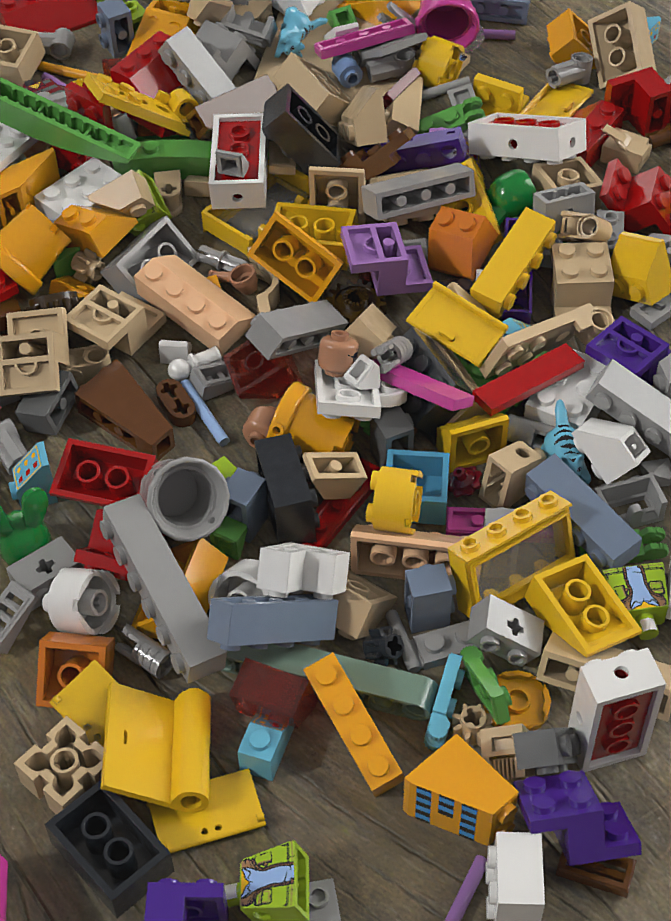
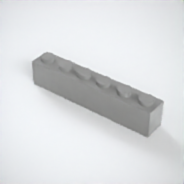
(162, 587)

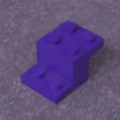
(630, 347)
(582, 824)
(186, 901)

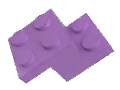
(381, 252)

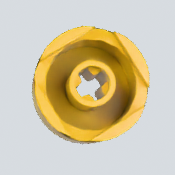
(439, 61)
(395, 500)

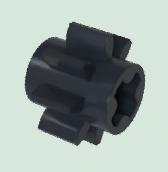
(383, 646)

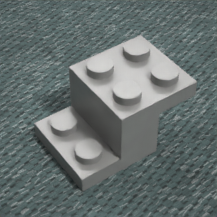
(227, 48)

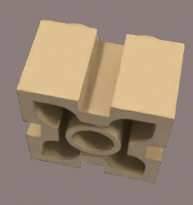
(62, 767)

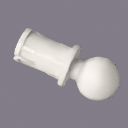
(180, 369)

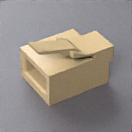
(626, 146)
(499, 751)

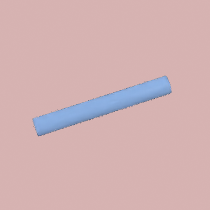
(205, 414)

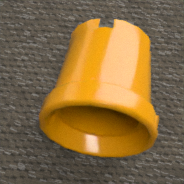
(30, 247)
(311, 430)

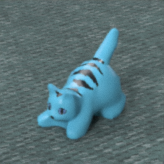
(294, 30)
(561, 443)

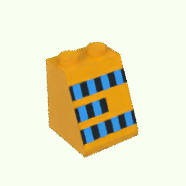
(461, 793)

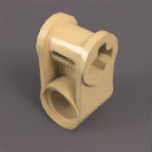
(170, 189)
(579, 228)
(87, 362)

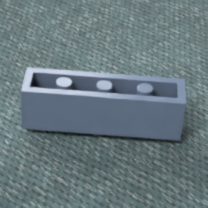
(593, 522)
(271, 620)

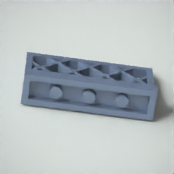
(502, 10)

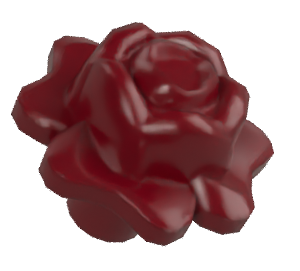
(464, 481)

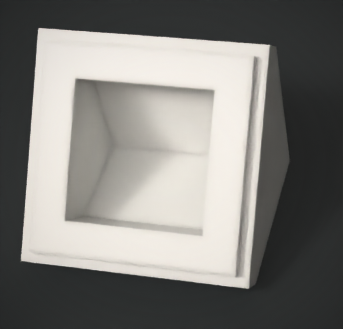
(173, 350)
(363, 373)

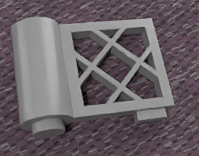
(386, 48)

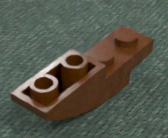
(380, 157)

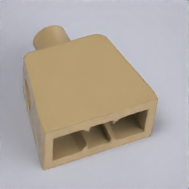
(506, 474)

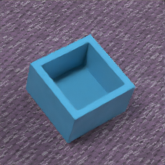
(434, 481)

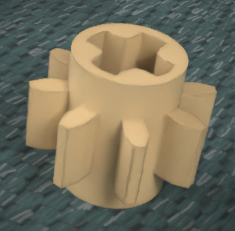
(87, 266)
(470, 722)

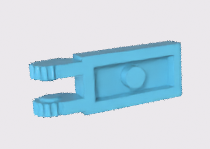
(444, 704)

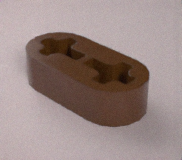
(181, 400)

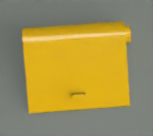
(163, 747)

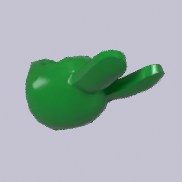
(510, 194)
(24, 529)

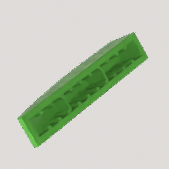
(61, 126)
(167, 154)

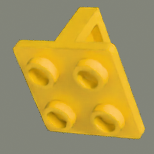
(499, 95)

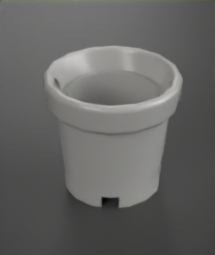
(185, 497)

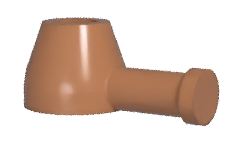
(241, 277)

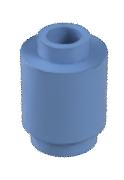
(347, 70)

